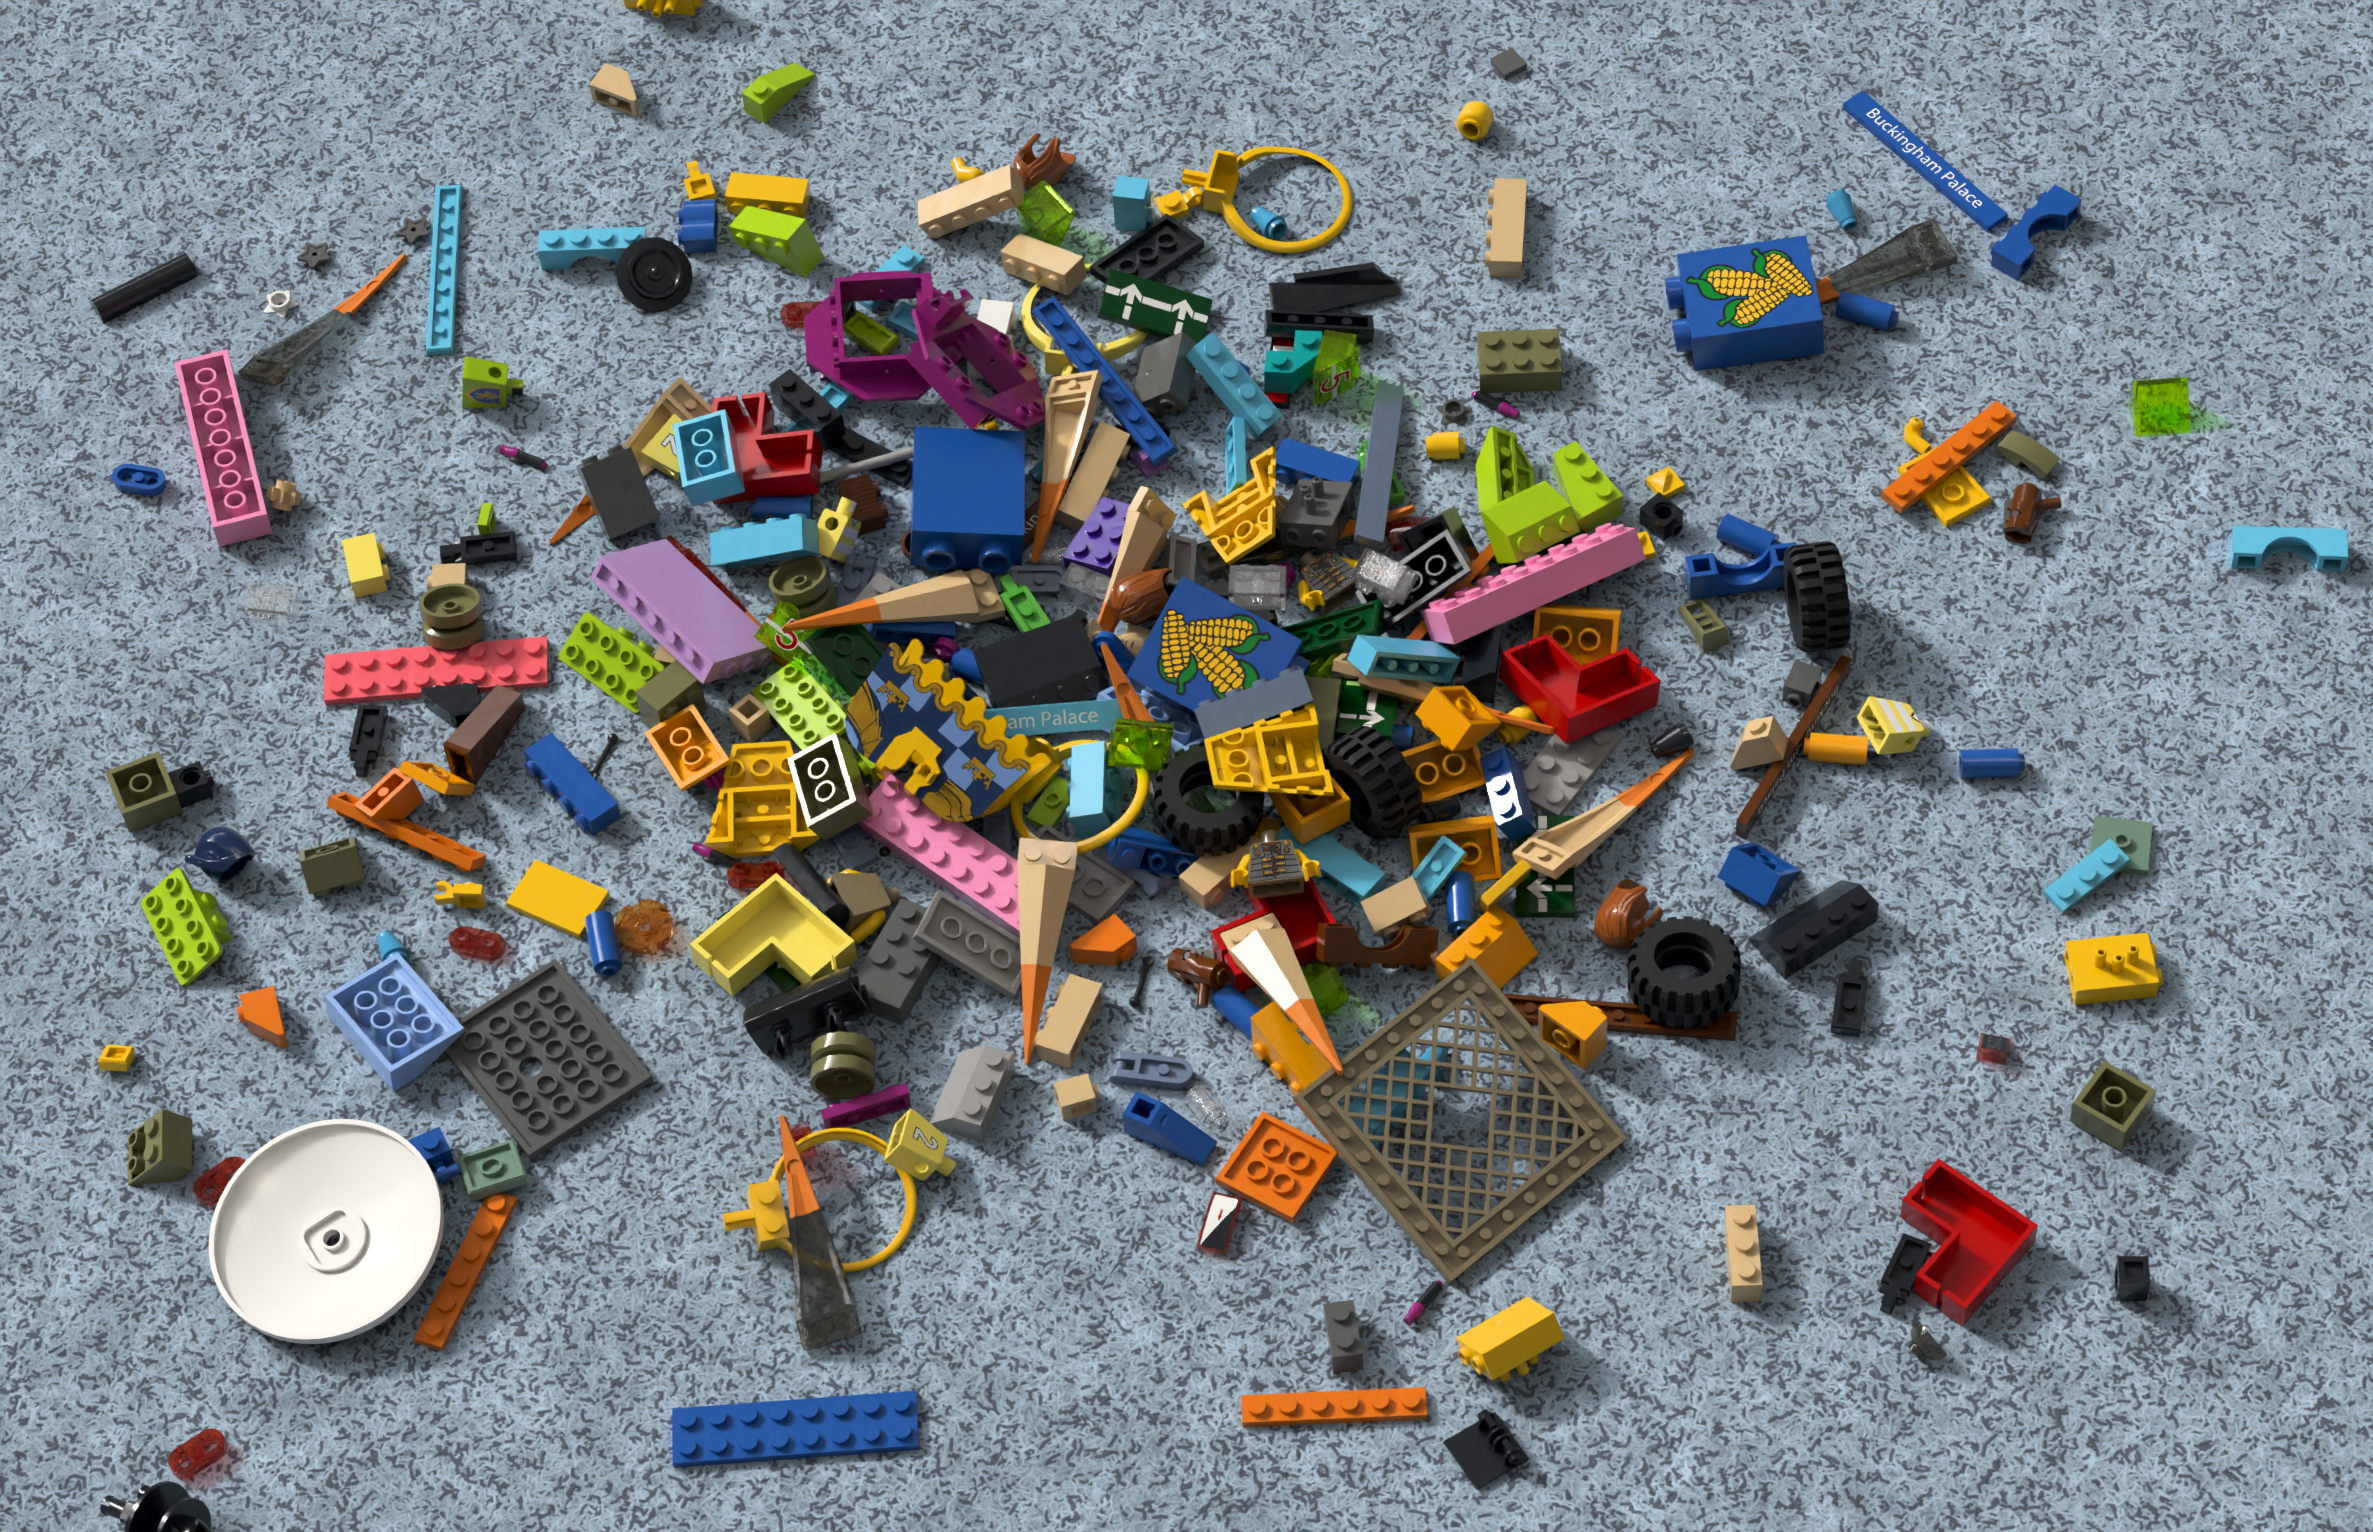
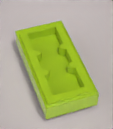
(870, 334)
(1050, 805)

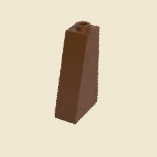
(483, 733)

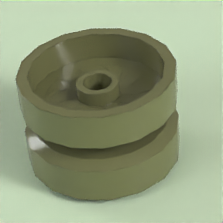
(805, 585)
(451, 616)
(842, 1065)

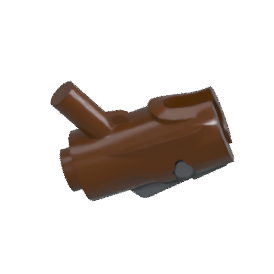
(2022, 512)
(1201, 969)

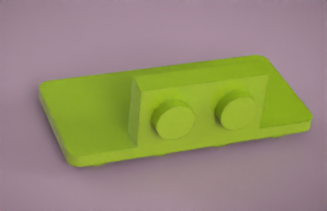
(611, 659)
(801, 706)
(186, 925)

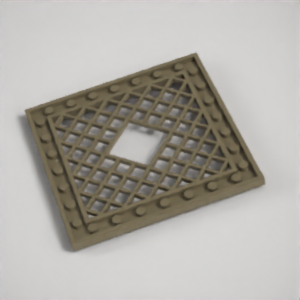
(1446, 1254)

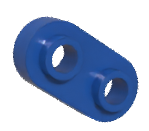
(140, 481)
(1118, 649)

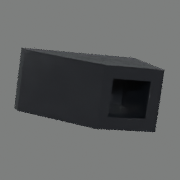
(452, 702)

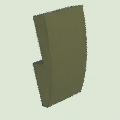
(2034, 455)

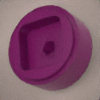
(944, 649)

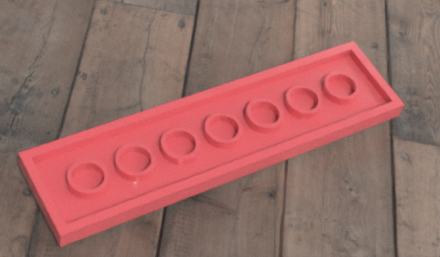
(404, 671)

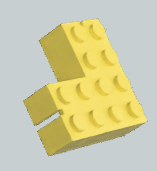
(768, 928)

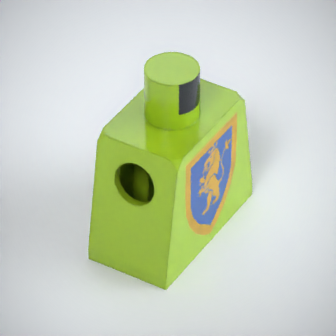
(487, 384)

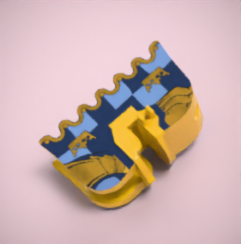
(917, 717)

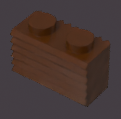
(868, 508)

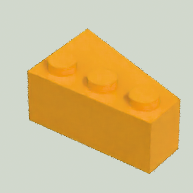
(1285, 1049)

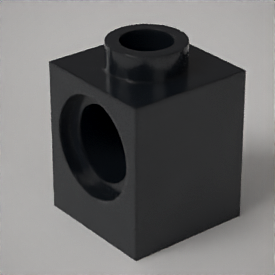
(1661, 517)
(186, 776)
(2132, 1278)

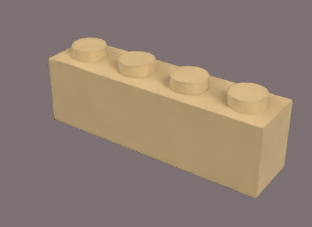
(970, 202)
(1507, 227)
(1093, 475)

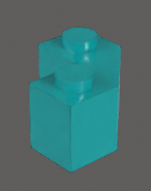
(1288, 369)

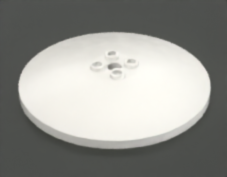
(298, 1193)

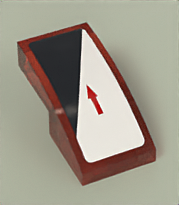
(1219, 1223)

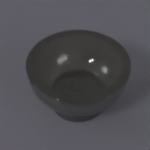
(1924, 1345)

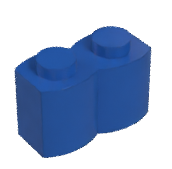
(699, 226)

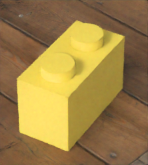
(365, 564)

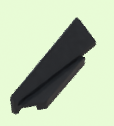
(1332, 288)

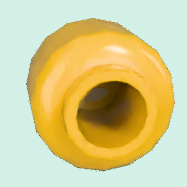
(1475, 120)

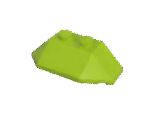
(1501, 468)

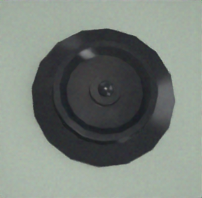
(654, 274)

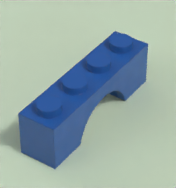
(2053, 211)
(1711, 577)

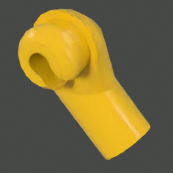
(963, 172)
(1913, 436)

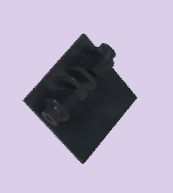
(1485, 1449)

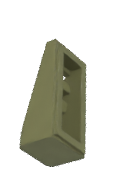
(1708, 639)

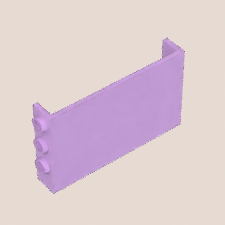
(682, 610)

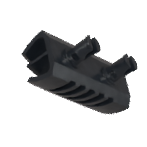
(806, 1011)

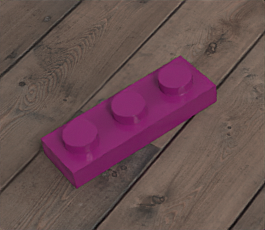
(866, 1107)

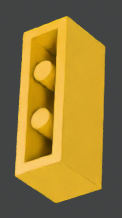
(768, 192)

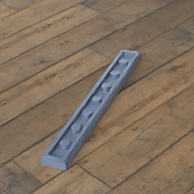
(1379, 464)

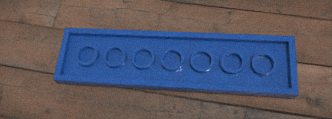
(795, 1429)

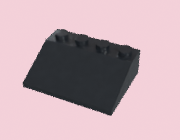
(1041, 666)

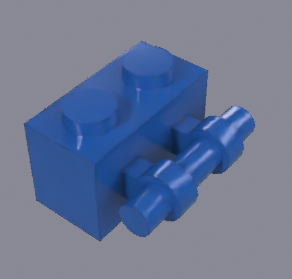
(437, 1154)

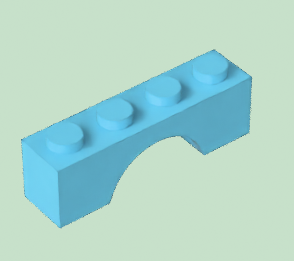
(563, 247)
(2322, 547)

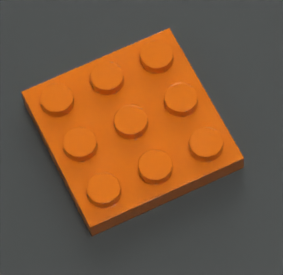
(1277, 1167)

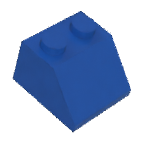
(1757, 873)

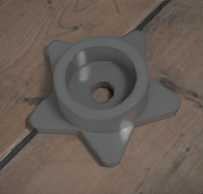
(413, 236)
(314, 261)
(1453, 405)

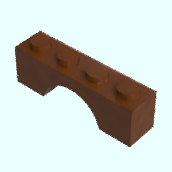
(1413, 946)

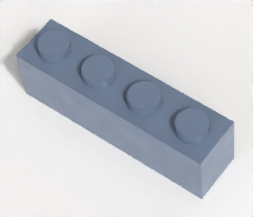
(1260, 702)

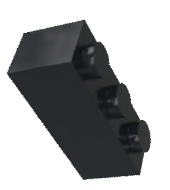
(807, 408)

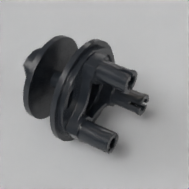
(160, 1509)

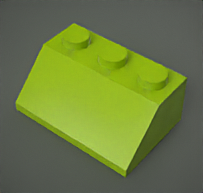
(1528, 523)

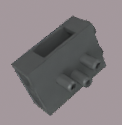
(1166, 376)
(617, 491)
(1317, 513)

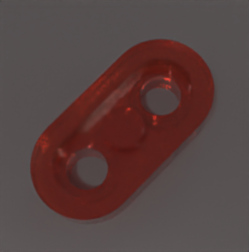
(796, 320)
(753, 875)
(475, 943)
(217, 1179)
(196, 1452)

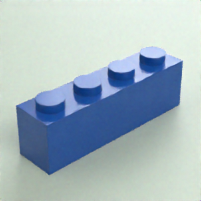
(572, 784)

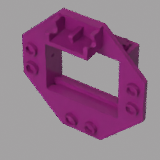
(943, 324)
(871, 376)

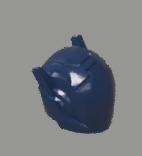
(221, 854)

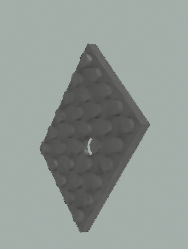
(581, 1057)

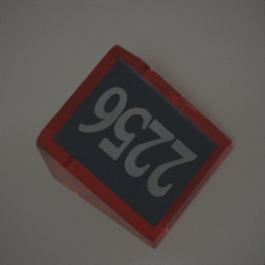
(1993, 1049)

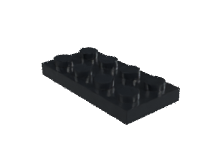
(1151, 251)

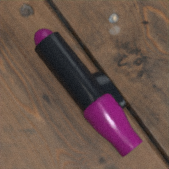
(1499, 404)
(521, 457)
(713, 856)
(1423, 1302)

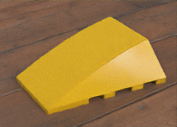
(1244, 516)
(1271, 756)
(758, 803)

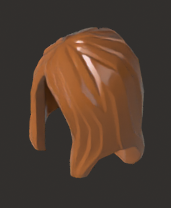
(1047, 167)
(1140, 596)
(1620, 915)

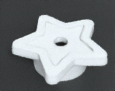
(277, 297)

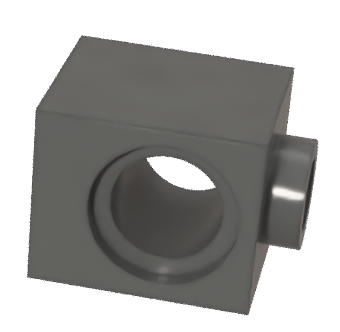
(1801, 684)

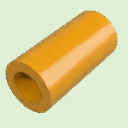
(1836, 748)

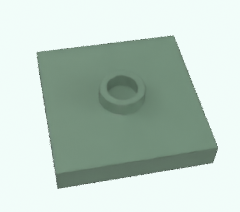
(2130, 836)
(492, 1170)

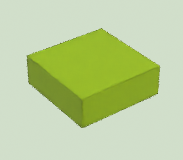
(487, 519)

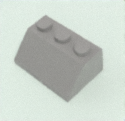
(974, 1092)

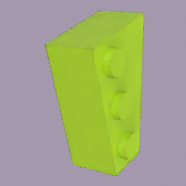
(777, 238)
(1586, 487)

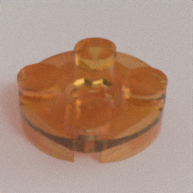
(645, 941)

